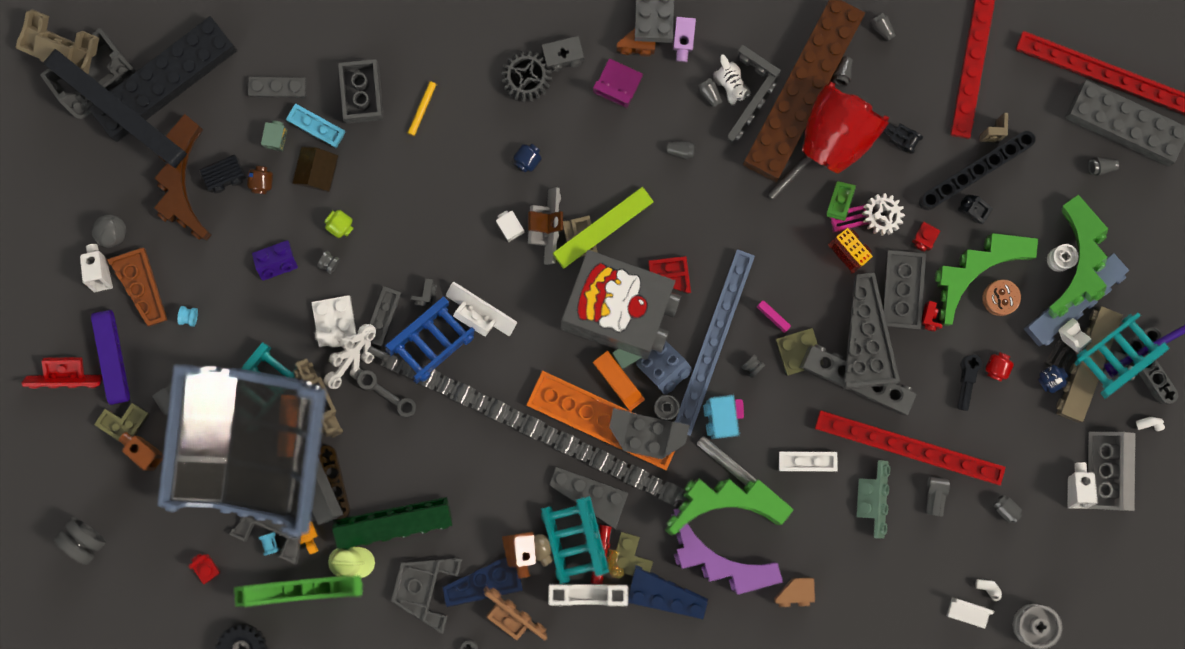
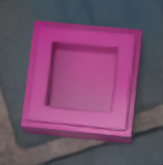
(739, 408)

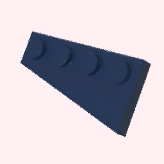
(472, 586)
(664, 595)

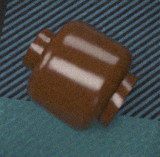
(260, 180)

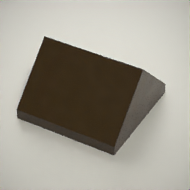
(315, 168)

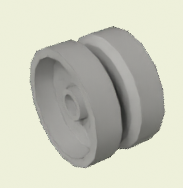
(1048, 624)

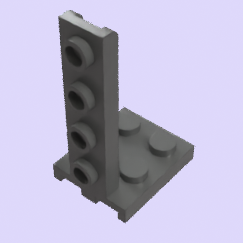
(762, 68)

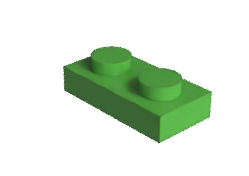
(841, 200)

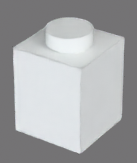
(509, 225)

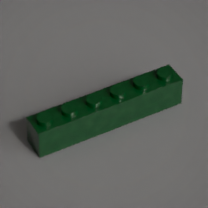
(392, 523)

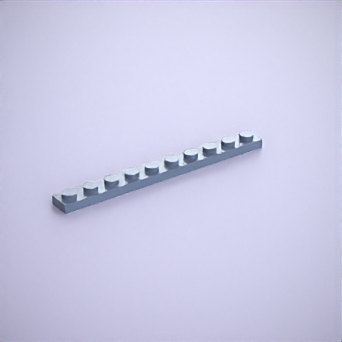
(714, 339)

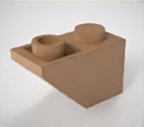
(796, 591)

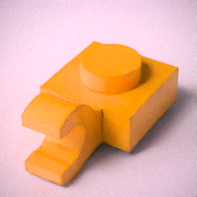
(308, 538)

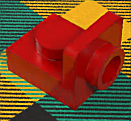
(925, 237)
(930, 313)
(204, 568)

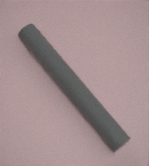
(789, 177)

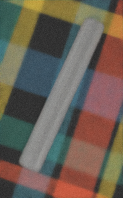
(725, 460)

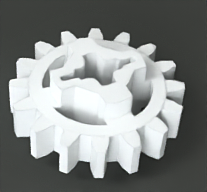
(885, 221)

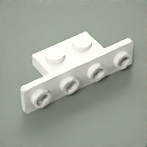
(478, 313)

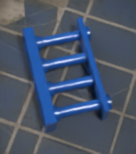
(425, 322)

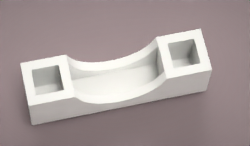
(588, 594)

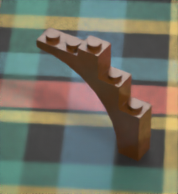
(175, 201)

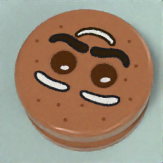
(1001, 297)

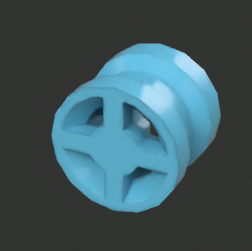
(187, 316)

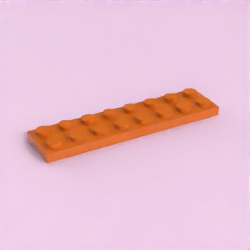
(581, 411)

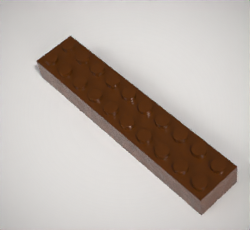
(802, 88)

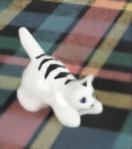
(730, 77)

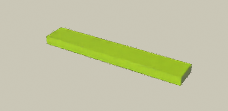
(602, 227)

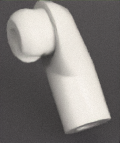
(1151, 421)
(991, 588)

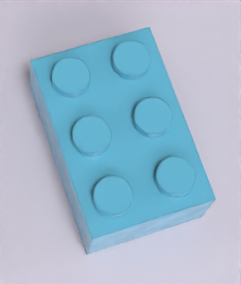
(721, 417)

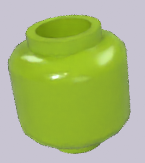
(338, 223)

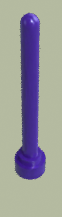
(1144, 351)

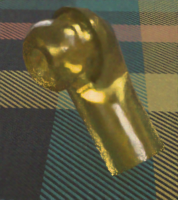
(614, 569)

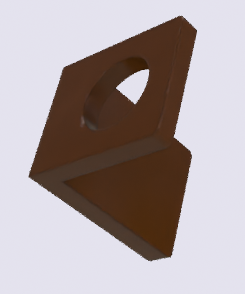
(544, 222)

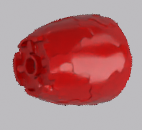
(841, 129)

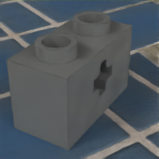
(572, 50)

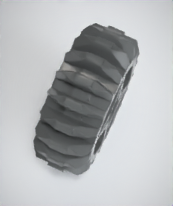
(520, 91)

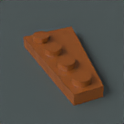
(139, 282)

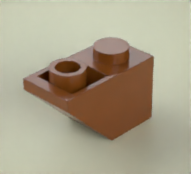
(628, 46)

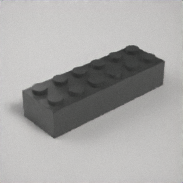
(1127, 123)

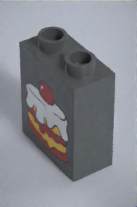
(620, 305)

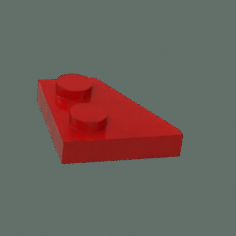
(674, 269)

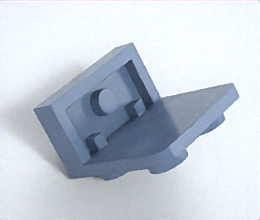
(665, 368)

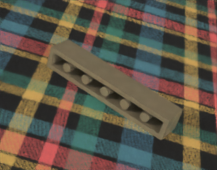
(1083, 381)

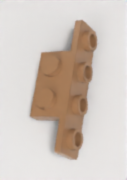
(509, 618)

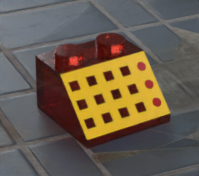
(850, 250)

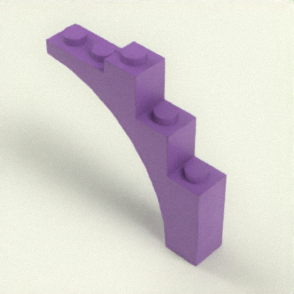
(744, 576)

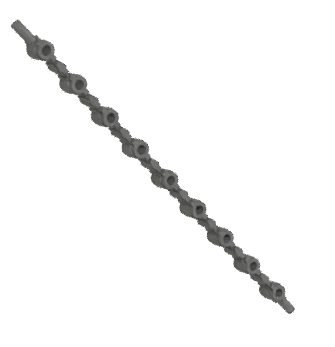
(534, 428)

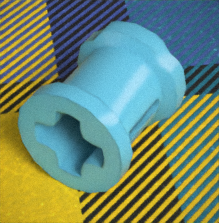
(269, 544)

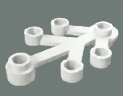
(352, 354)

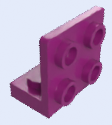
(617, 83)

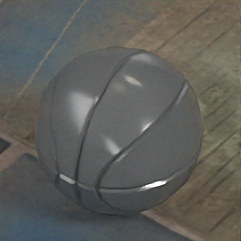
(109, 231)

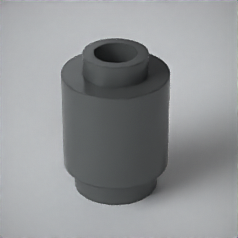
(1008, 509)

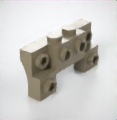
(40, 42)
(330, 425)

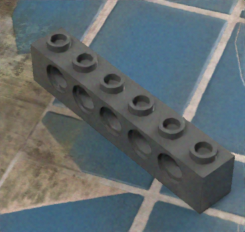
(811, 363)

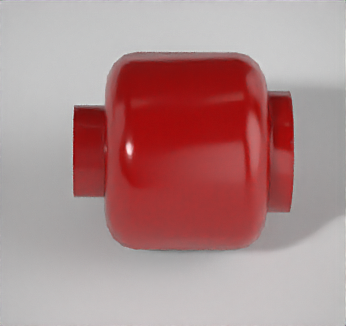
(999, 366)

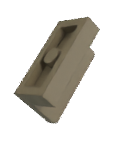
(996, 133)

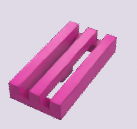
(834, 222)
(771, 314)

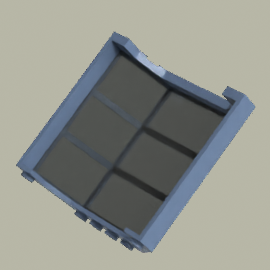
(242, 444)

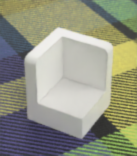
(1073, 336)

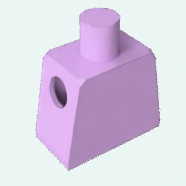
(684, 29)

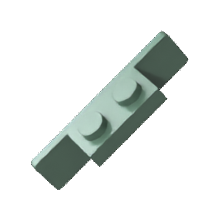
(873, 498)

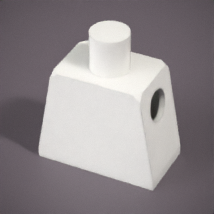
(95, 269)
(1081, 488)

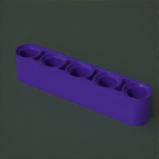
(110, 357)

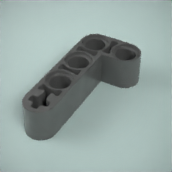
(1155, 368)

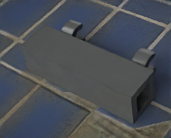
(324, 504)

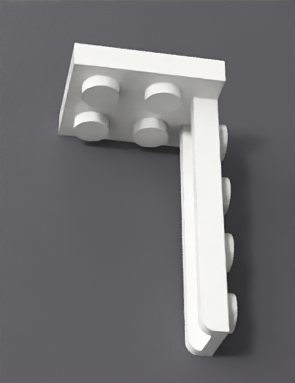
(333, 320)

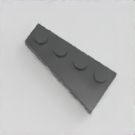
(606, 500)

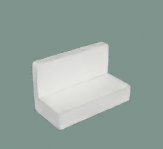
(968, 612)

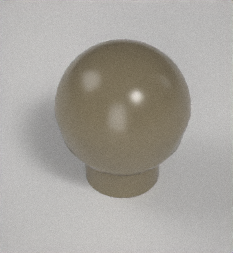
(543, 549)

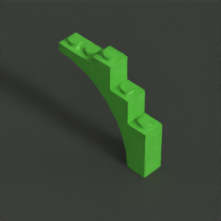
(955, 280)
(1086, 282)
(756, 498)
(298, 590)

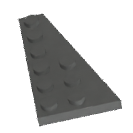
(869, 348)

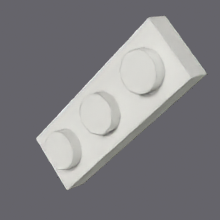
(807, 461)

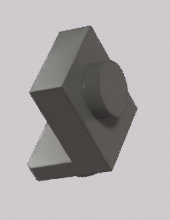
(429, 291)

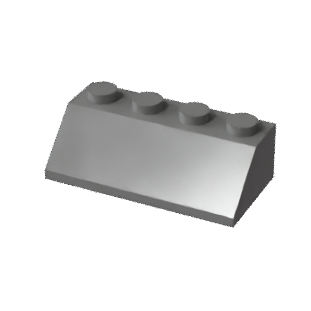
(1113, 463)

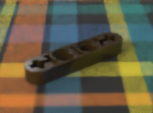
(338, 480)

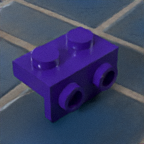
(274, 260)

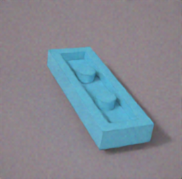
(315, 125)

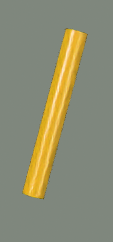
(421, 109)

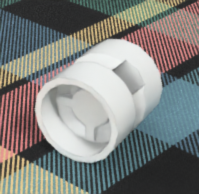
(1062, 257)

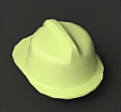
(351, 562)

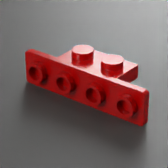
(62, 372)

